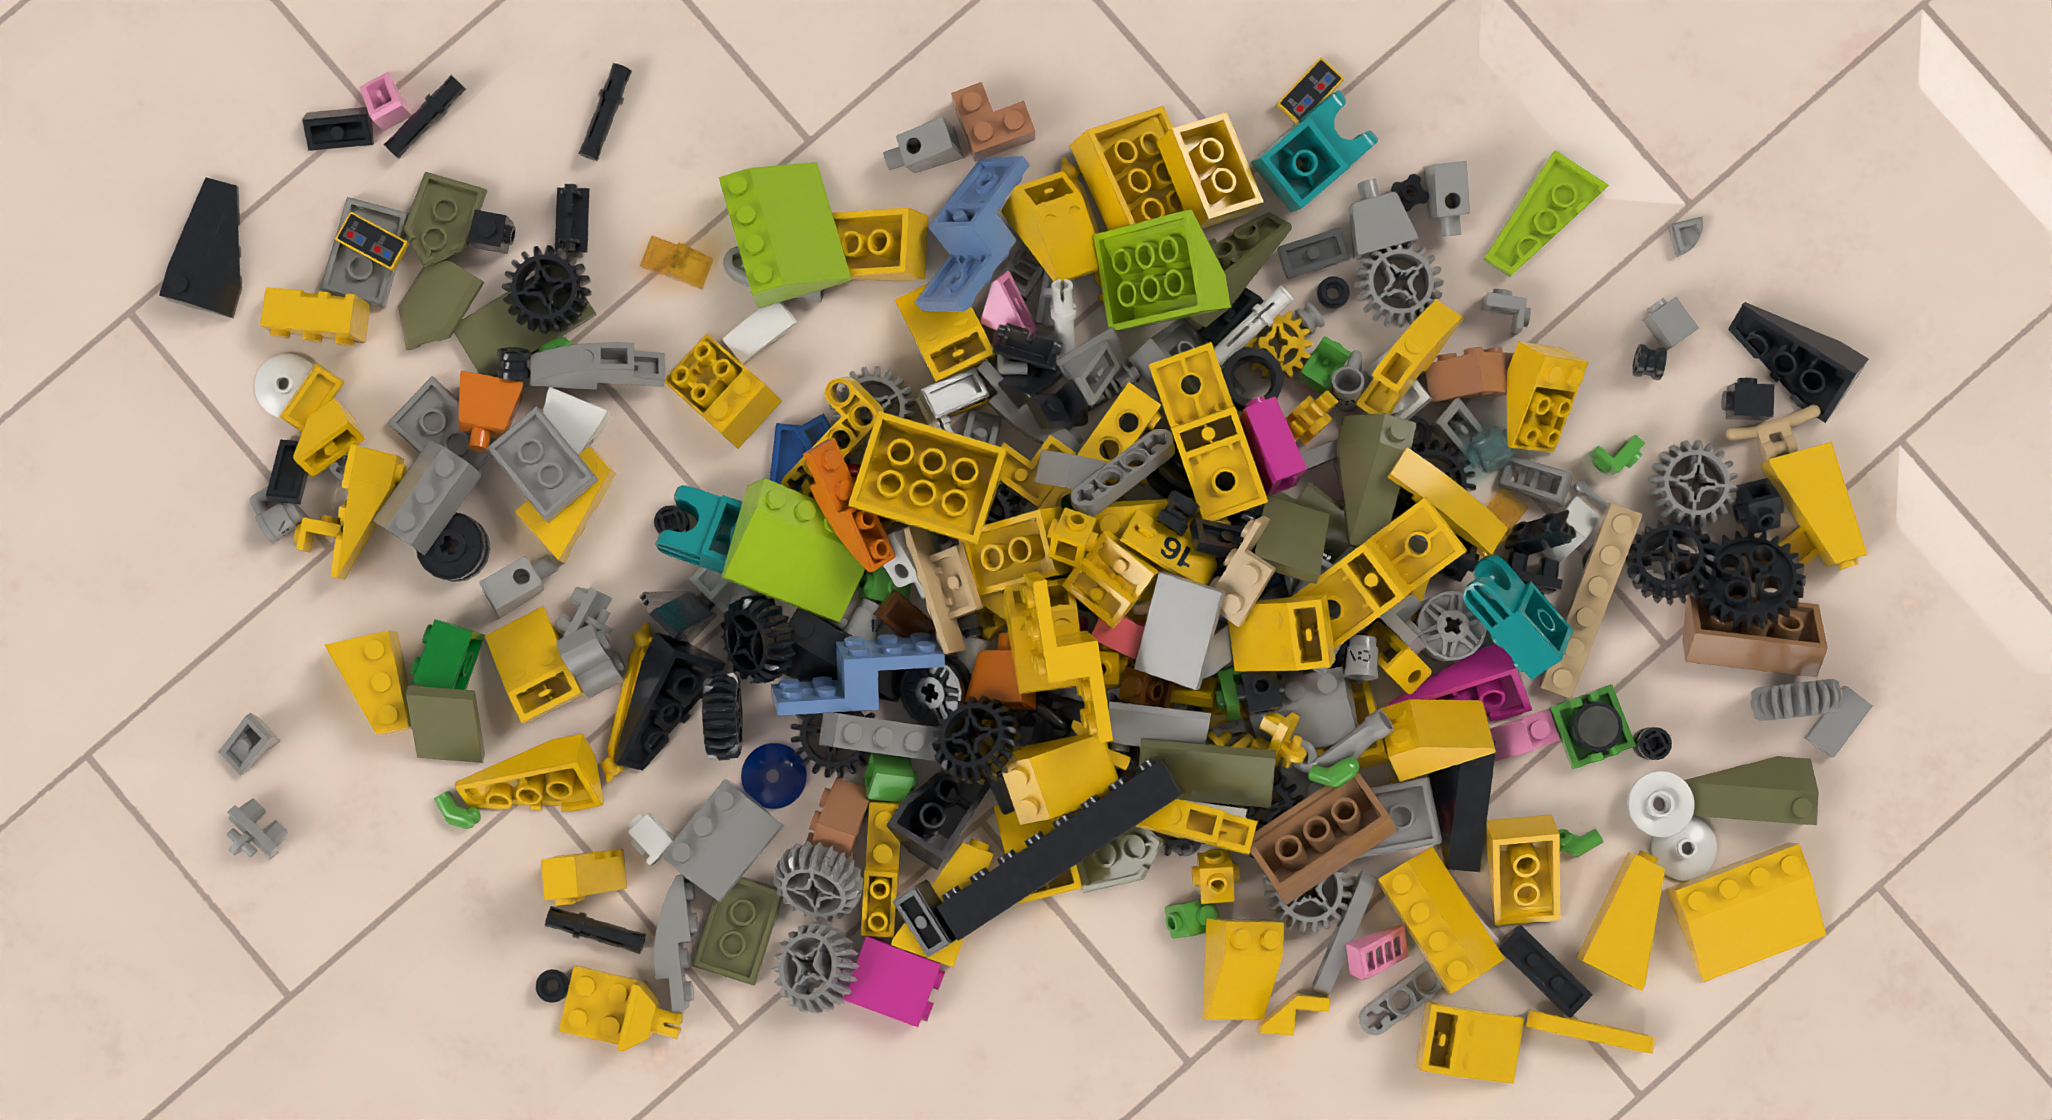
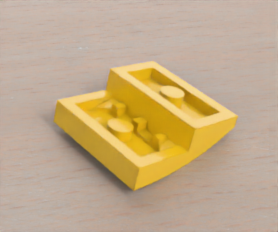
(1110, 579)

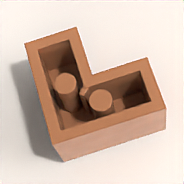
(988, 130)
(1468, 376)
(840, 818)

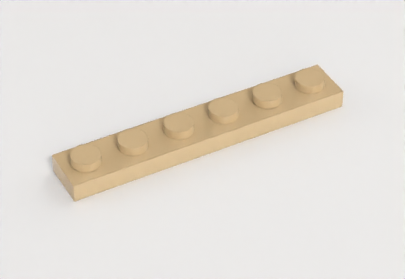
(1593, 596)

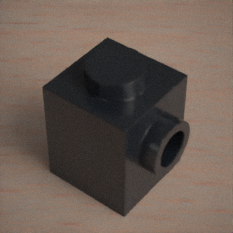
(492, 231)
(1748, 400)

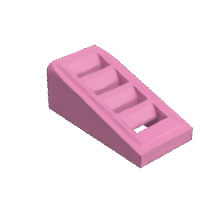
(1359, 948)

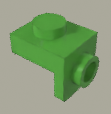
(1322, 364)
(1626, 456)
(878, 585)
(1227, 695)
(1189, 918)

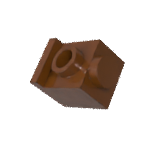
(1145, 688)

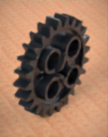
(1780, 573)

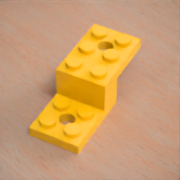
(1208, 433)
(1385, 569)
(1066, 657)

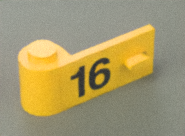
(1168, 549)

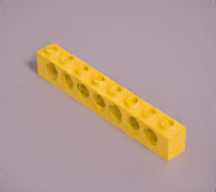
(1128, 402)

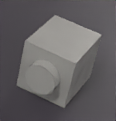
(1669, 322)

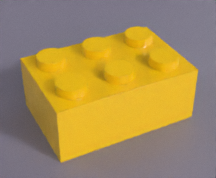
(1210, 170)

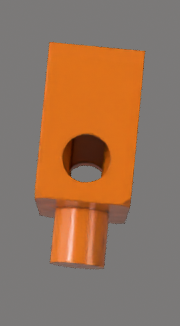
(487, 407)
(996, 678)

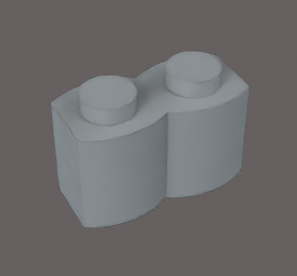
(590, 660)

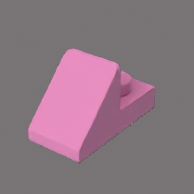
(1524, 734)

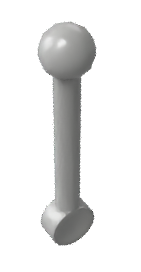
(1582, 487)

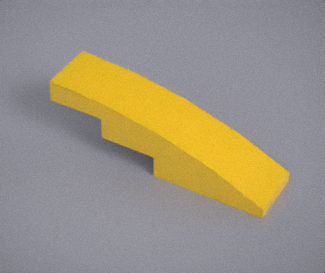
(1456, 506)

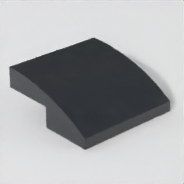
(1037, 730)

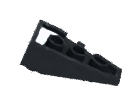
(208, 253)
(1803, 360)
(680, 612)
(817, 654)
(663, 695)
(1462, 807)
(936, 815)

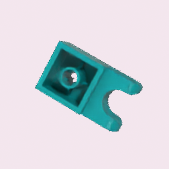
(1318, 147)
(711, 537)
(1517, 616)

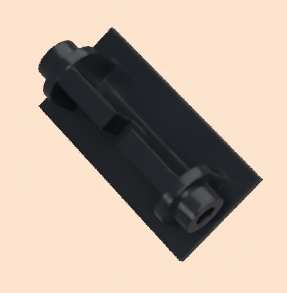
(572, 218)
(1012, 342)
(1529, 536)

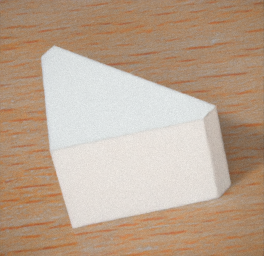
(1583, 521)

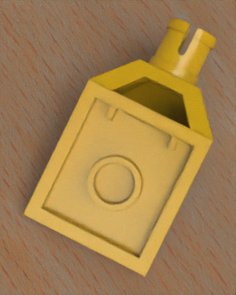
(615, 1009)

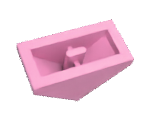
(384, 102)
(1006, 305)

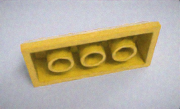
(1440, 920)

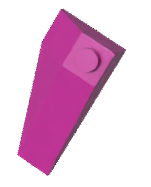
(1481, 676)

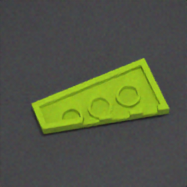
(1547, 207)

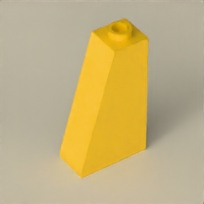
(1819, 502)
(964, 863)
(1626, 922)

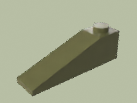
(1244, 255)
(1367, 453)
(1764, 790)

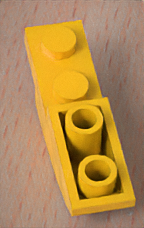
(1408, 358)
(1203, 824)
(881, 872)

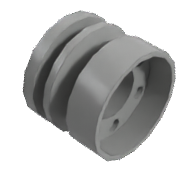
(1450, 645)

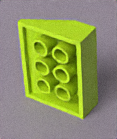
(784, 231)
(1159, 272)
(791, 552)

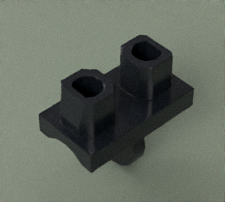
(1546, 574)

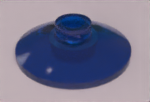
(791, 775)

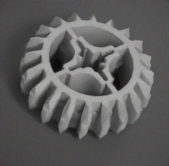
(1408, 296)
(885, 401)
(1694, 470)
(1796, 699)
(818, 881)
(1328, 908)
(830, 964)

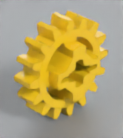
(1290, 343)
(1311, 417)

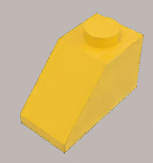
(326, 437)

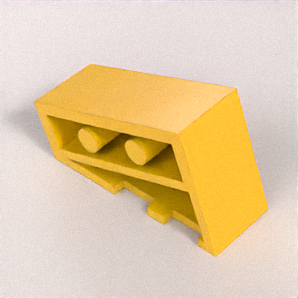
(315, 316)
(567, 526)
(376, 678)
(575, 876)

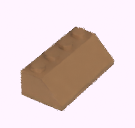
(1790, 647)
(1320, 837)

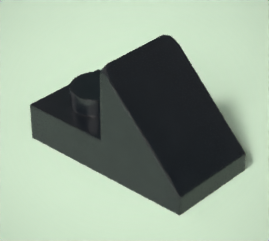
(1060, 409)

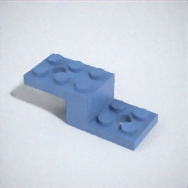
(972, 234)
(856, 674)

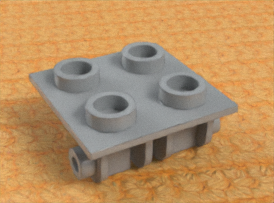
(1125, 374)

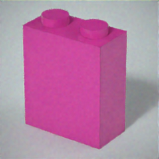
(1272, 445)
(894, 981)

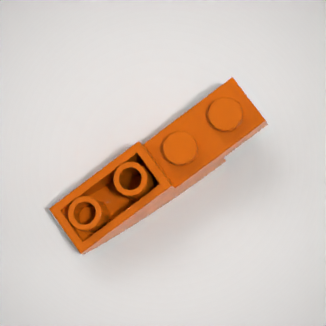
(832, 490)

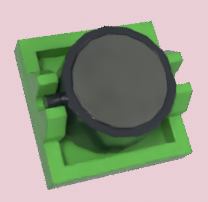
(1592, 727)

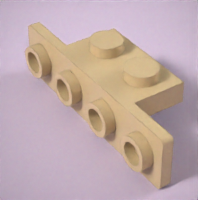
(1244, 575)
(946, 586)

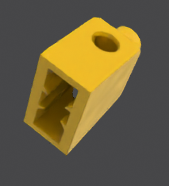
(1406, 667)

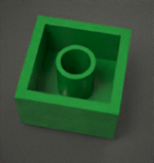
(447, 656)

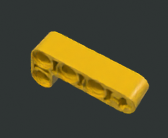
(849, 422)

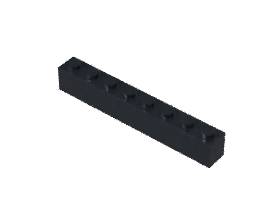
(1061, 848)

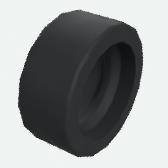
(1253, 355)

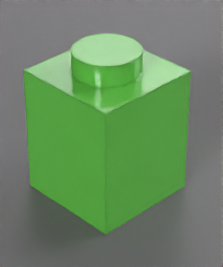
(889, 777)

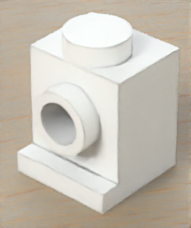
(649, 836)

